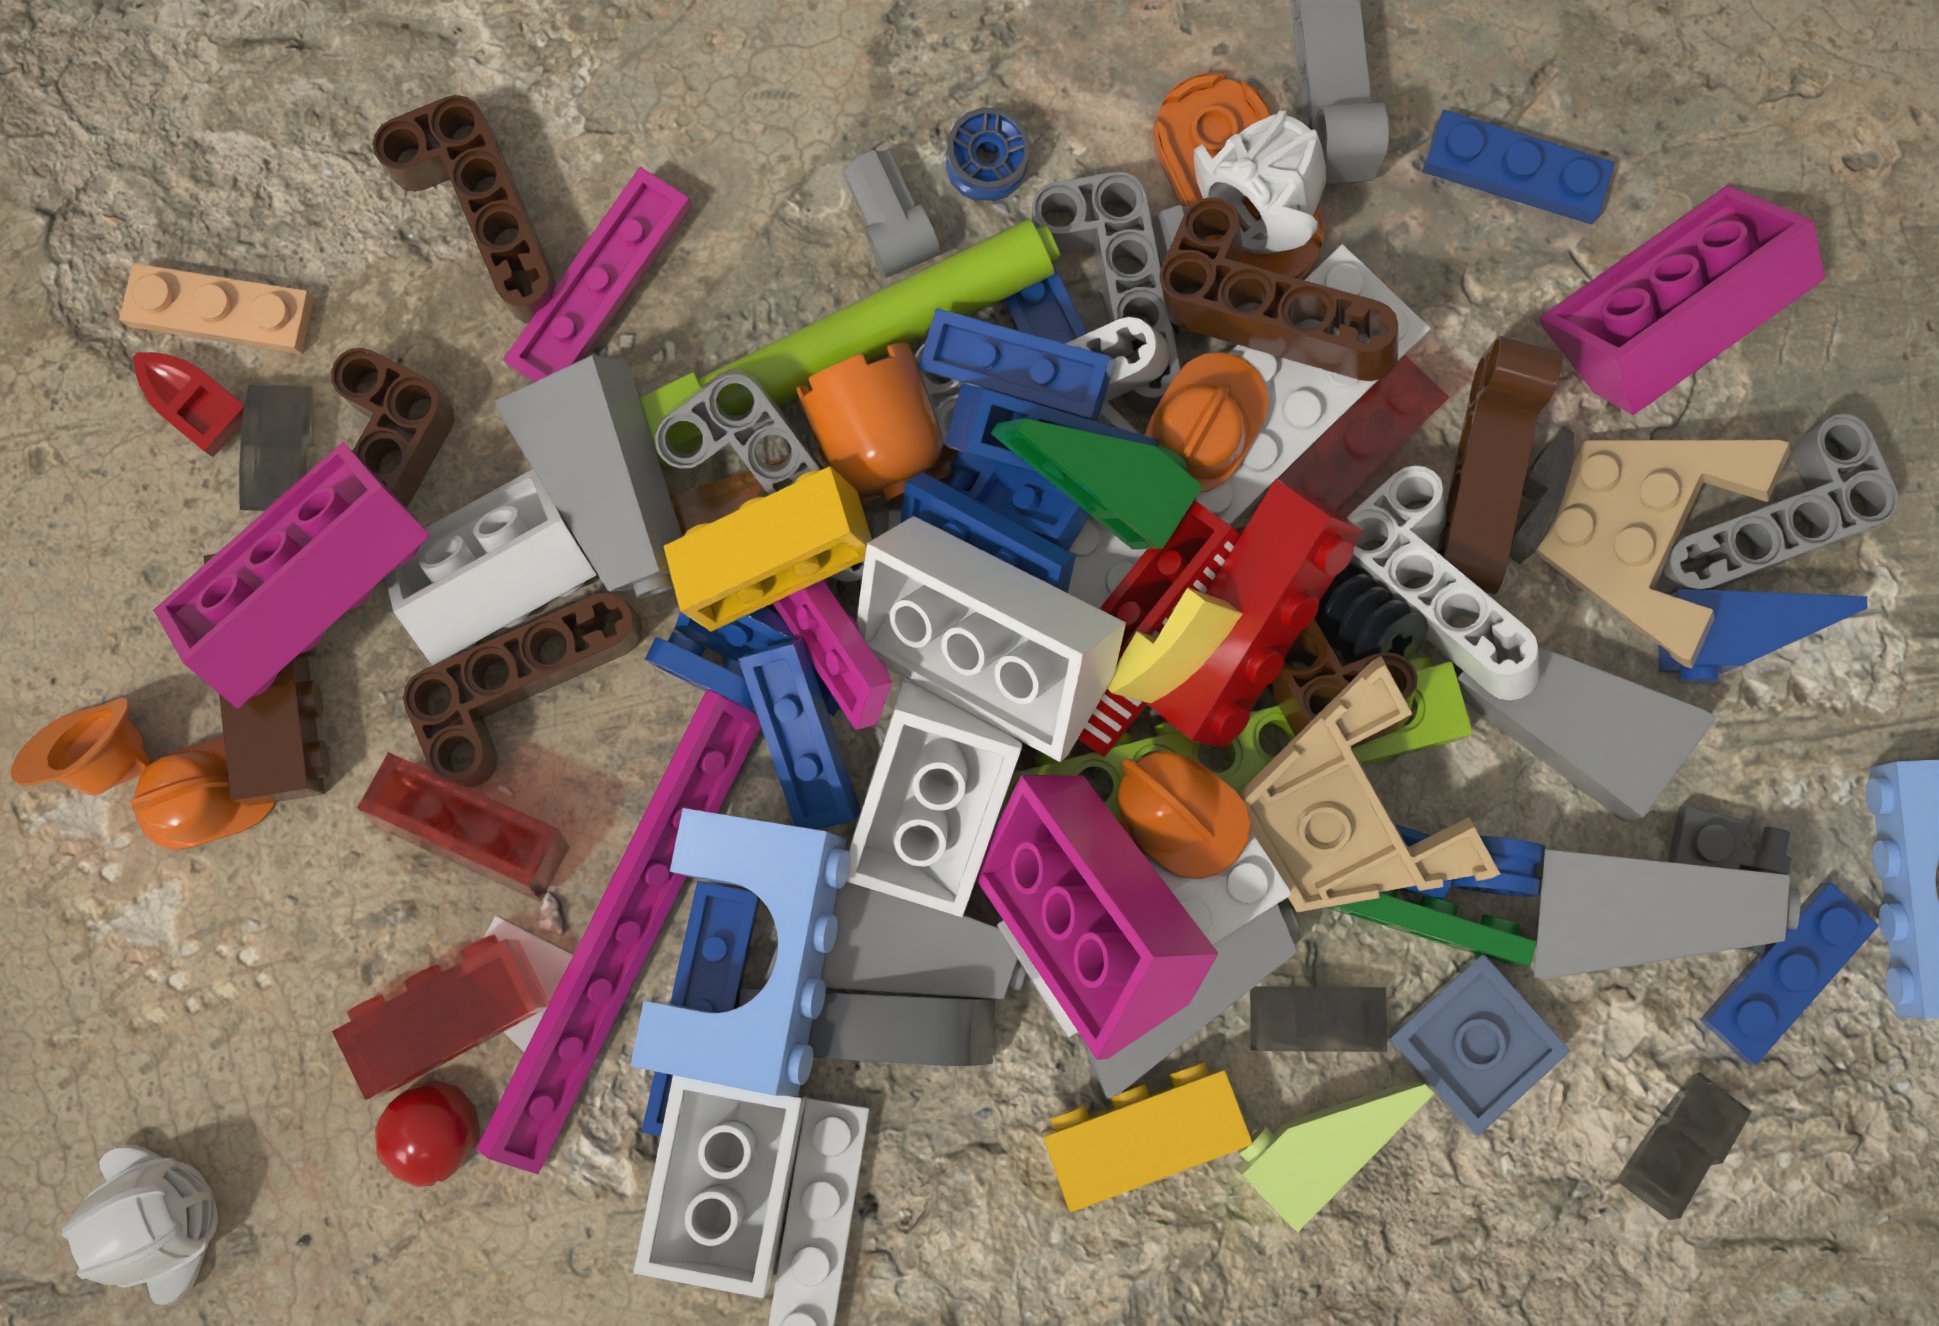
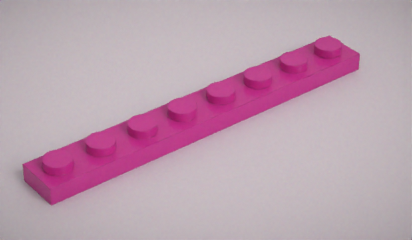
(616, 940)

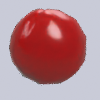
(426, 1133)

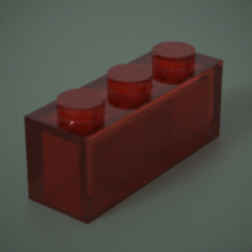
(1367, 436)
(464, 826)
(440, 1016)

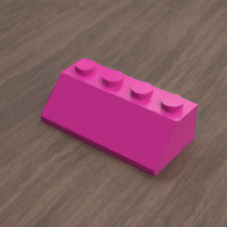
(1685, 296)
(289, 576)
(1092, 912)

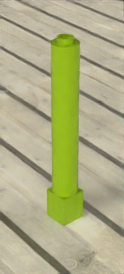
(890, 316)

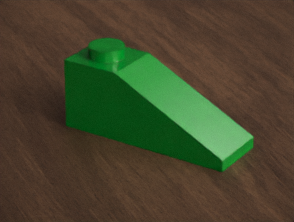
(1121, 483)

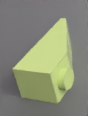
(1315, 1155)

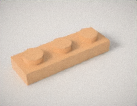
(217, 308)

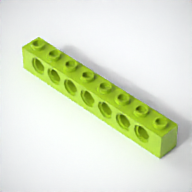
(1435, 720)

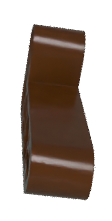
(487, 212)
(1282, 298)
(389, 424)
(1493, 456)
(526, 678)
(1310, 689)

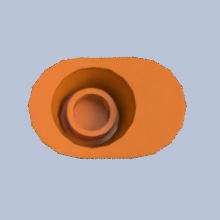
(1211, 415)
(85, 750)
(188, 799)
(1182, 814)

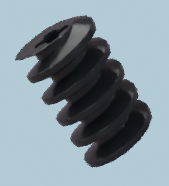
(1366, 619)

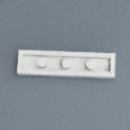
(819, 1214)

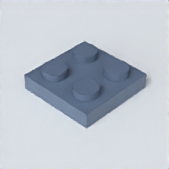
(1478, 1044)

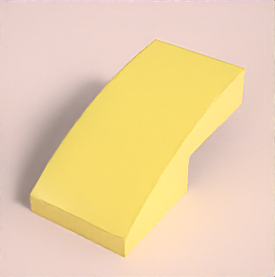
(1189, 638)

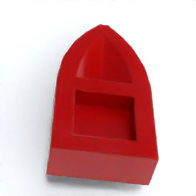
(189, 399)

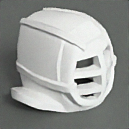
(1281, 173)
(138, 1226)

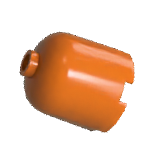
(874, 421)

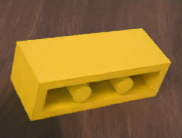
(768, 549)
(1145, 1135)

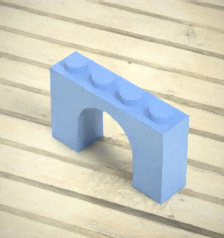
(1906, 859)
(767, 1039)

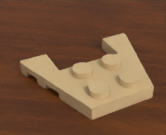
(1627, 513)
(1327, 821)

